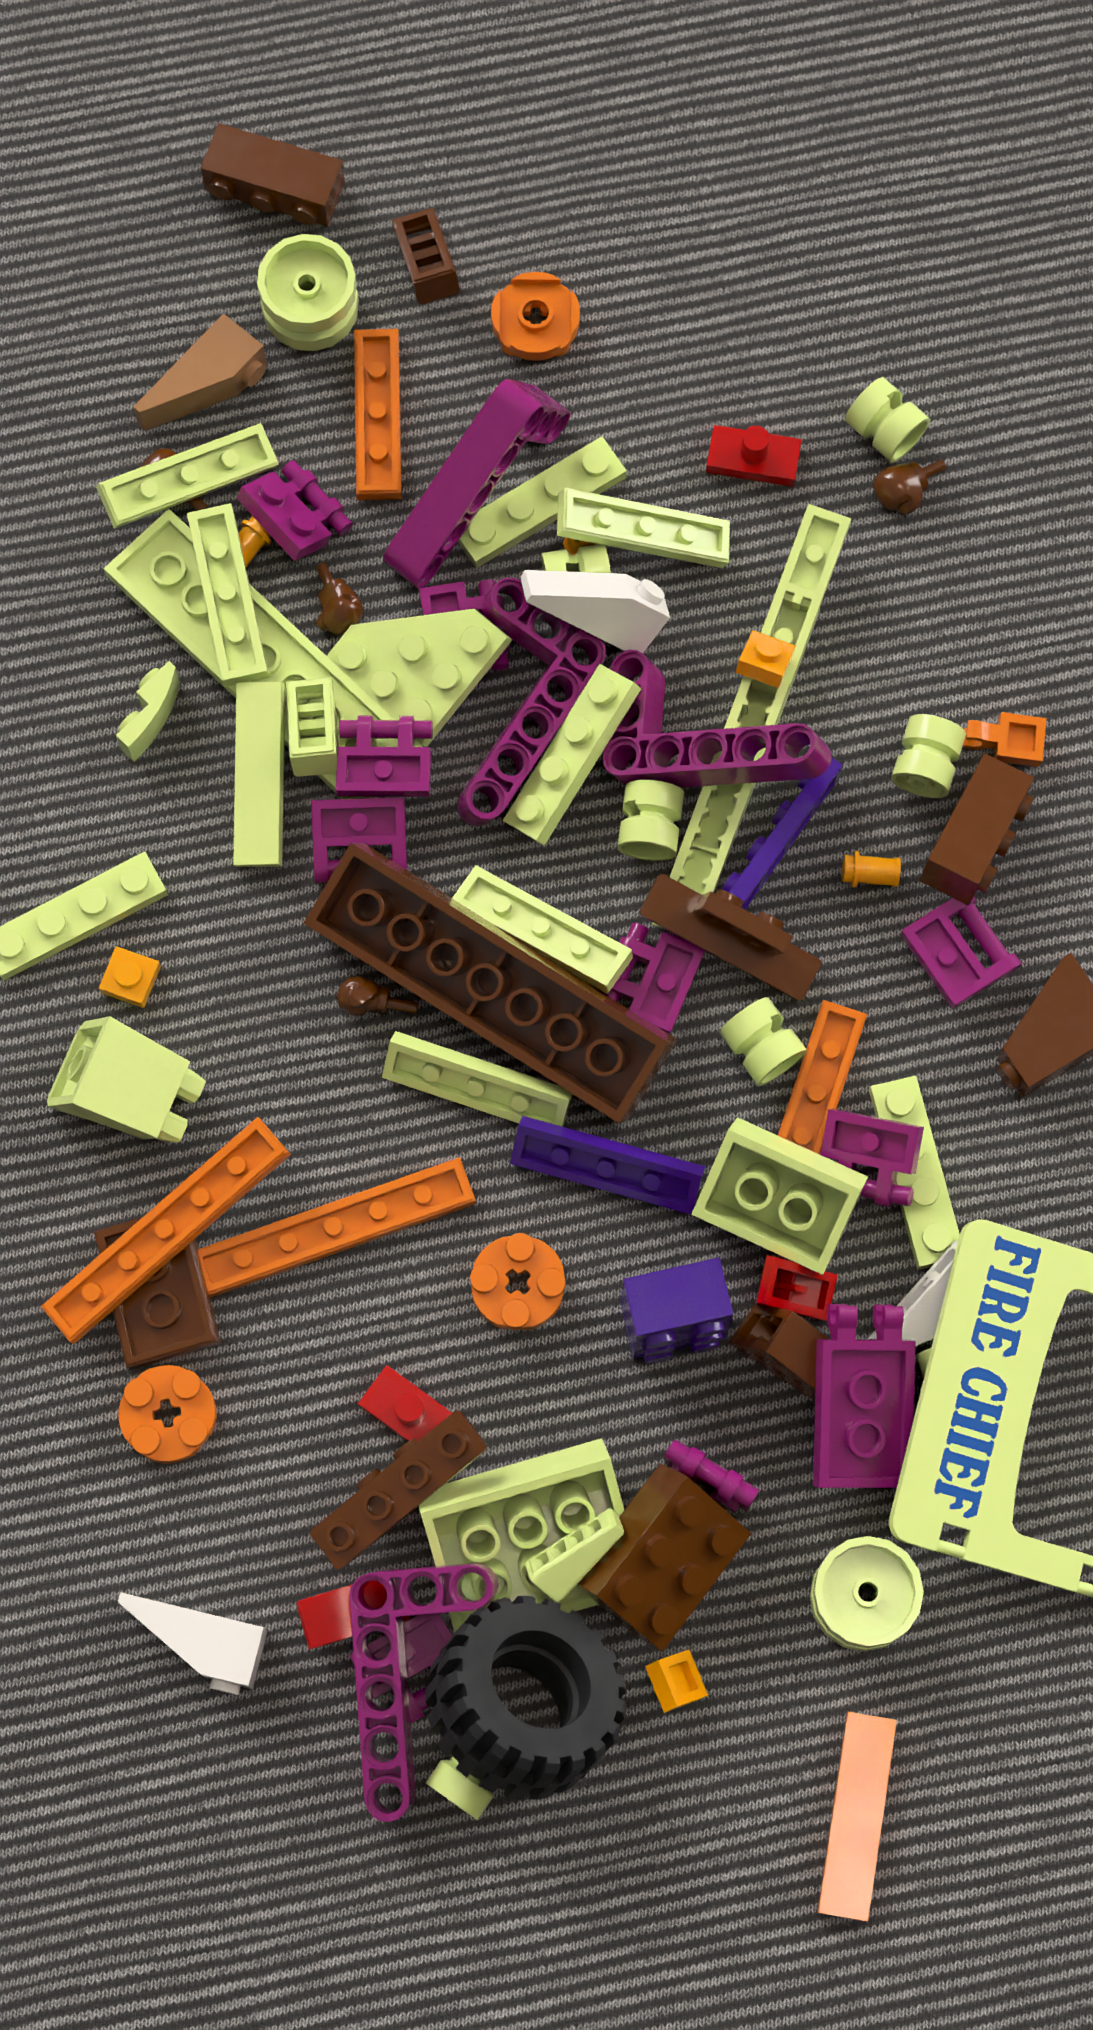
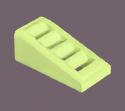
(315, 754)
(572, 1557)

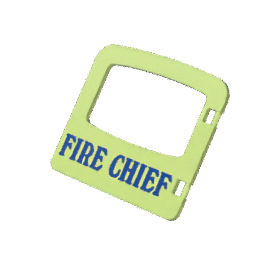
(980, 1399)

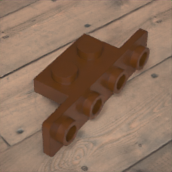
(732, 934)
(399, 1489)

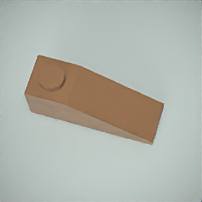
(207, 374)

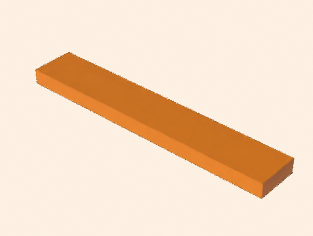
(335, 1227)
(165, 1230)

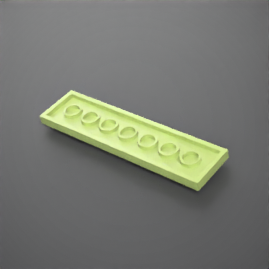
(165, 582)

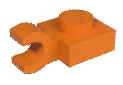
(1015, 738)

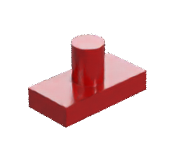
(753, 455)
(402, 1406)

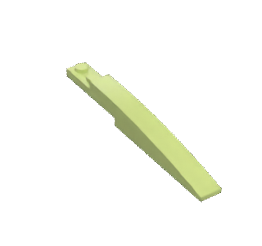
(759, 704)

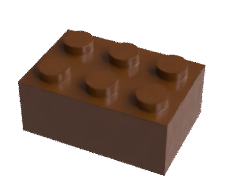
(666, 1558)

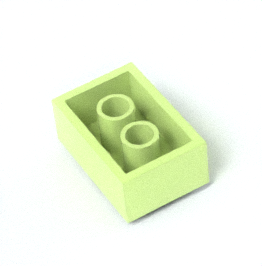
(779, 1195)

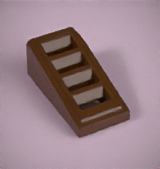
(434, 280)

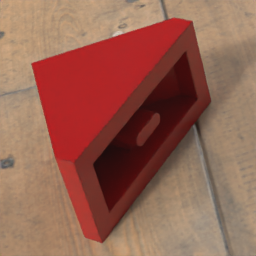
(795, 1288)

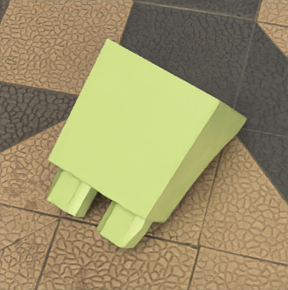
(124, 1081)

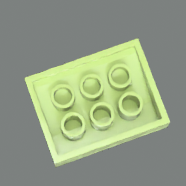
(517, 1513)

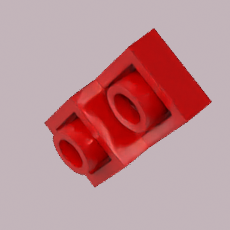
(328, 1615)

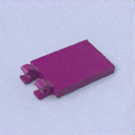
(863, 1400)

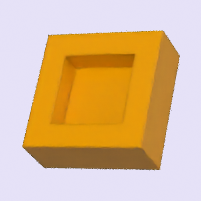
(765, 659)
(129, 977)
(676, 1681)

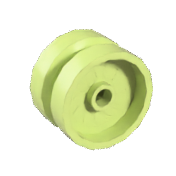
(308, 292)
(842, 1611)

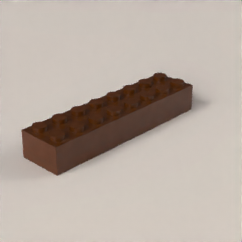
(490, 981)

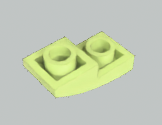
(156, 697)

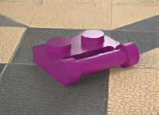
(357, 821)
(948, 956)

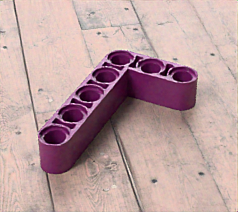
(506, 421)
(537, 705)
(697, 748)
(393, 1669)

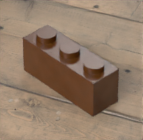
(272, 175)
(978, 830)

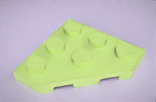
(420, 662)

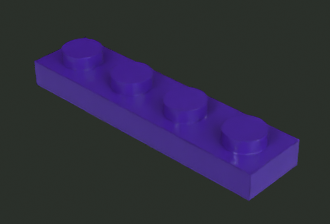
(789, 823)
(607, 1165)

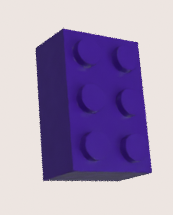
(676, 1310)

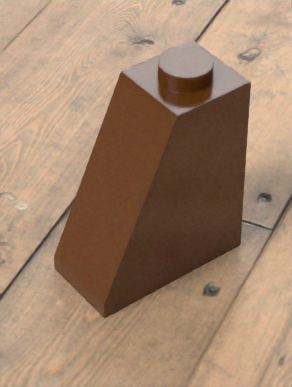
(1052, 1033)
(780, 1344)

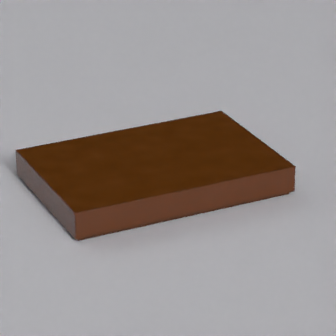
(166, 1313)

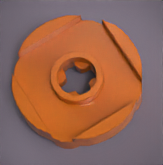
(540, 340)
(518, 1255)
(183, 1391)

